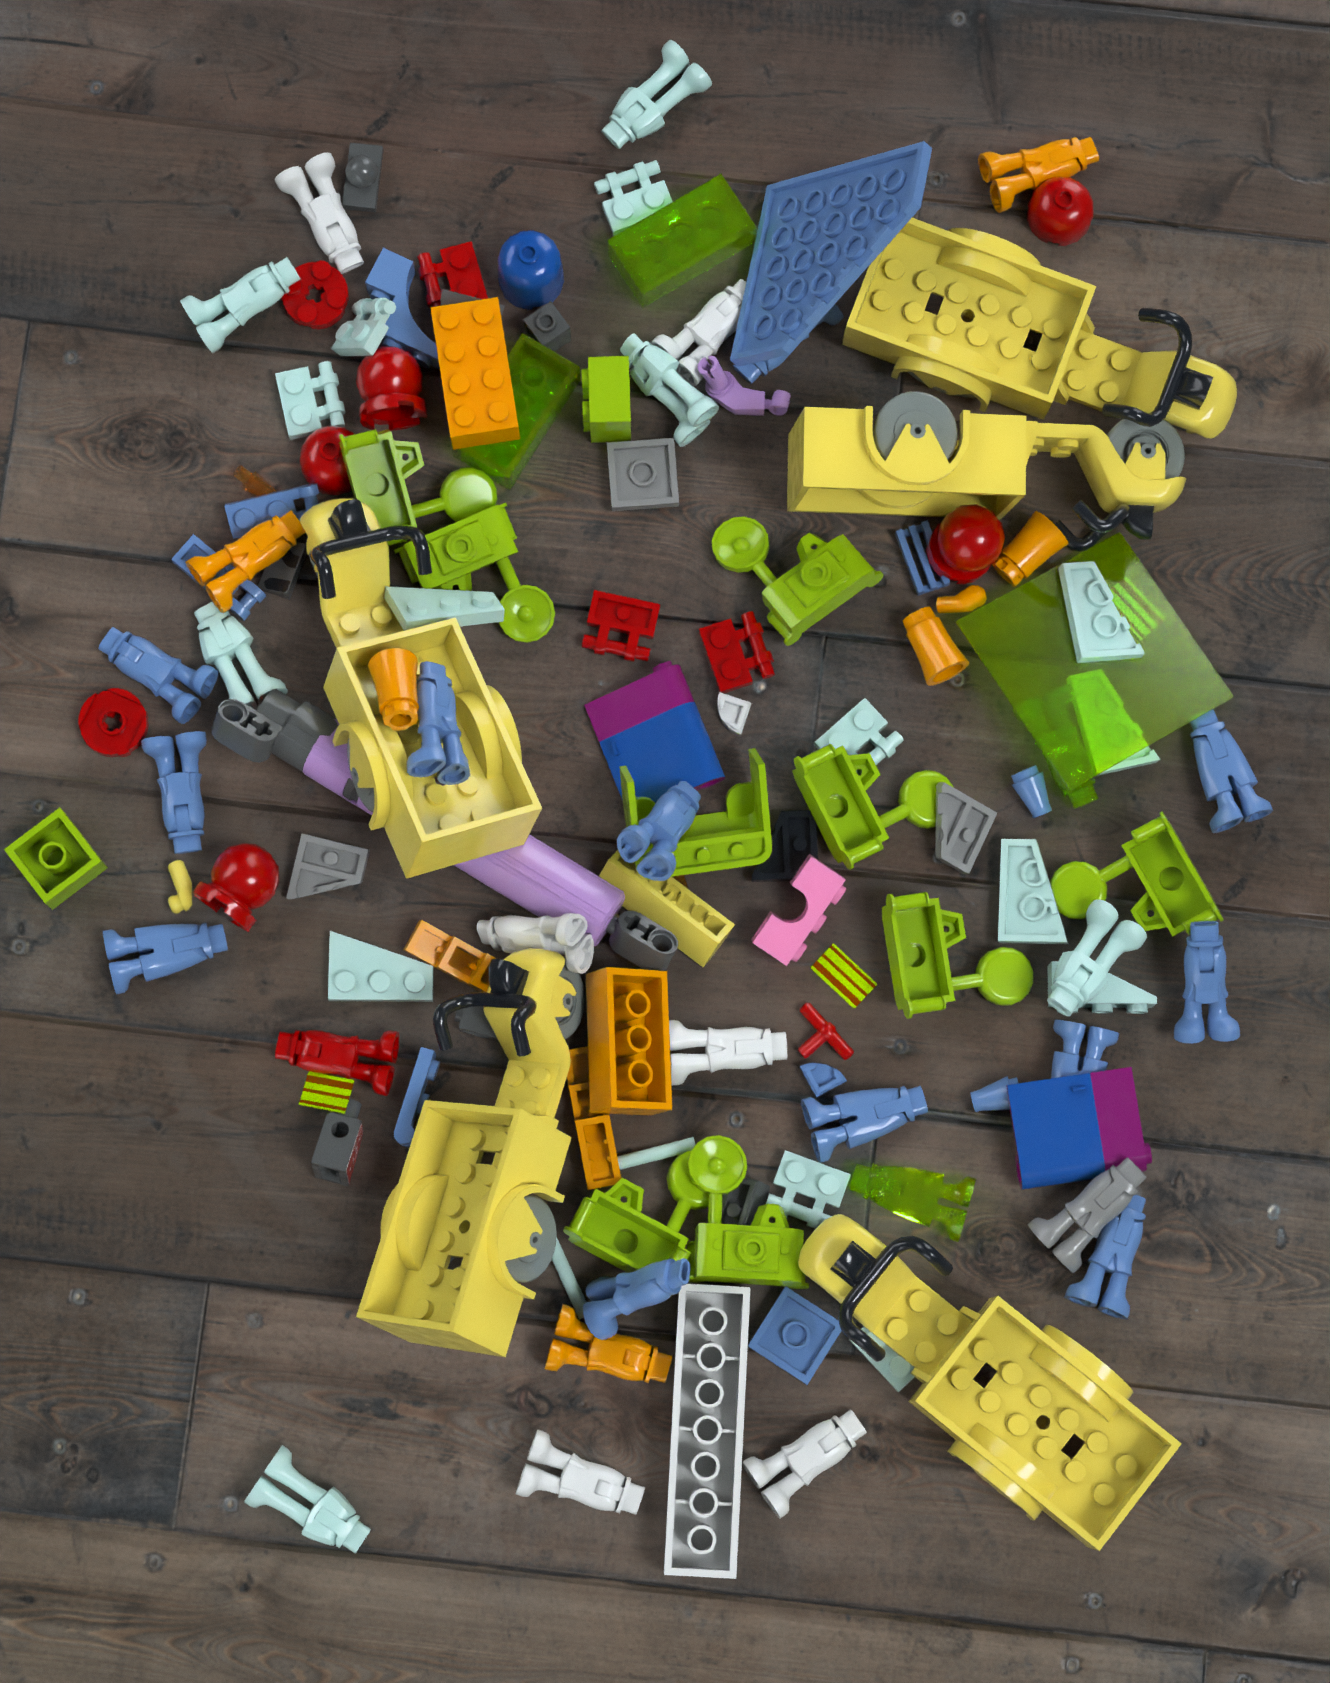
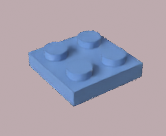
(795, 1335)

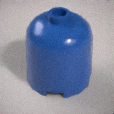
(530, 270)

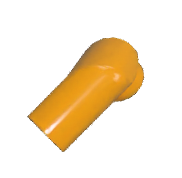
(964, 601)

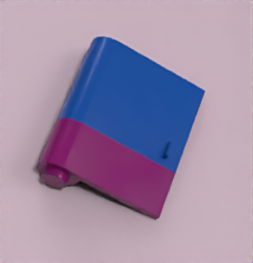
(655, 734)
(1075, 1127)

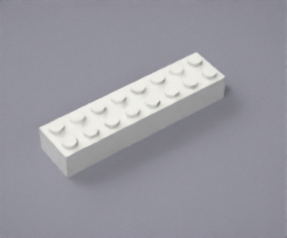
(707, 1431)

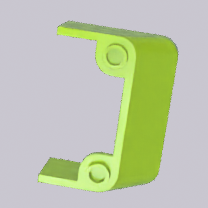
(716, 839)

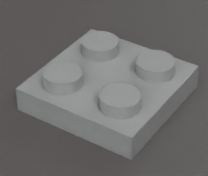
(642, 474)

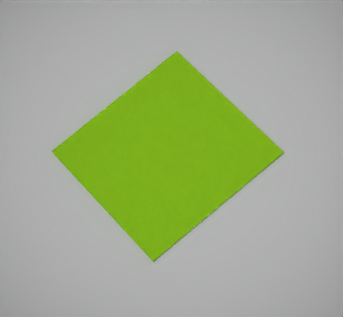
(1101, 710)

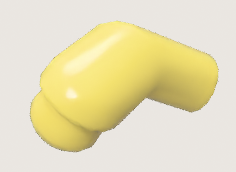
(183, 886)

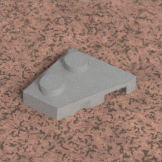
(960, 827)
(325, 866)

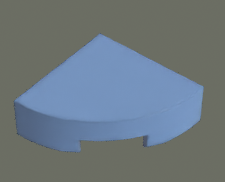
(822, 1077)

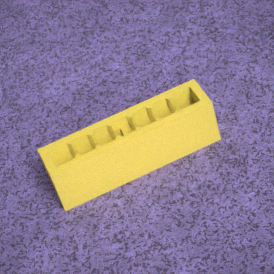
(672, 906)

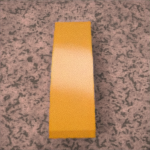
(450, 955)
(593, 1129)

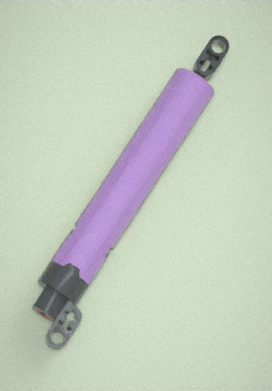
(526, 874)

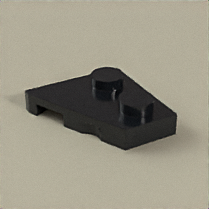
(792, 842)

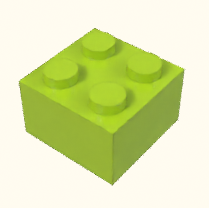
(608, 390)
(55, 858)

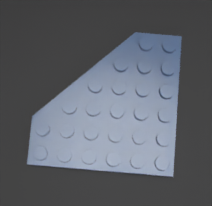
(818, 241)

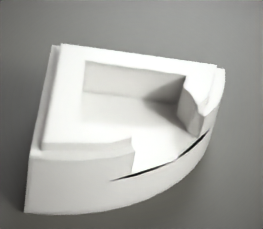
(733, 712)

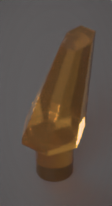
(253, 482)

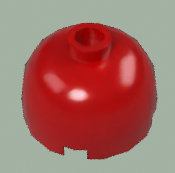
(1060, 211)
(323, 460)

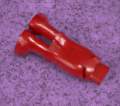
(339, 1055)

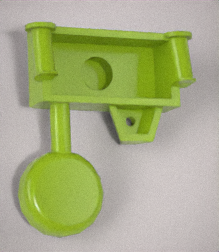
(379, 478)
(472, 546)
(808, 590)
(844, 809)
(1163, 866)
(921, 960)
(627, 1236)
(739, 1253)

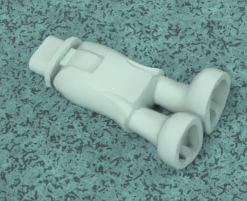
(243, 300)

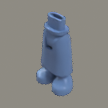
(1225, 773)
(161, 950)
(1069, 1061)
(861, 1116)

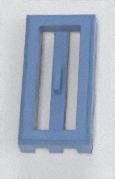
(913, 531)

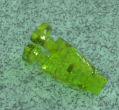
(915, 1194)

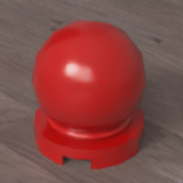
(390, 389)
(966, 543)
(241, 881)

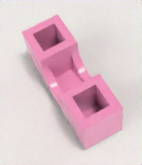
(785, 937)

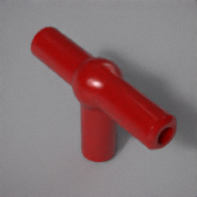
(825, 1032)

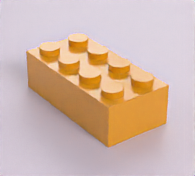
(475, 373)
(628, 1041)

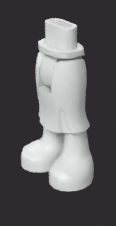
(325, 213)
(708, 330)
(557, 934)
(723, 1049)
(806, 1457)
(580, 1479)

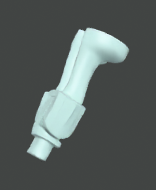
(635, 111)
(658, 376)
(224, 639)
(1078, 976)
(329, 1520)

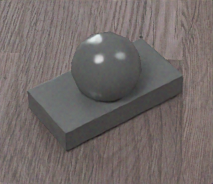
(362, 177)

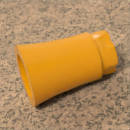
(1029, 549)
(933, 647)
(396, 686)

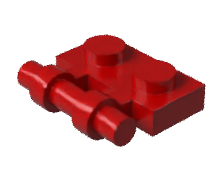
(459, 266)
(621, 615)
(726, 655)

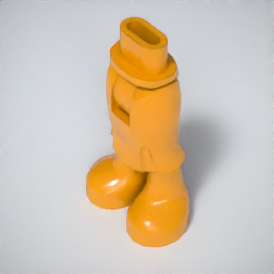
(1036, 165)
(248, 555)
(618, 1355)

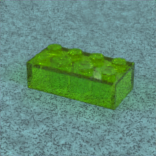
(682, 240)
(541, 388)

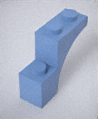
(392, 280)

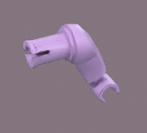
(738, 400)

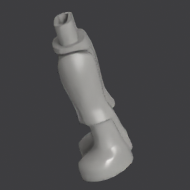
(1091, 1210)

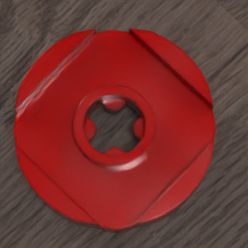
(330, 309)
(106, 704)

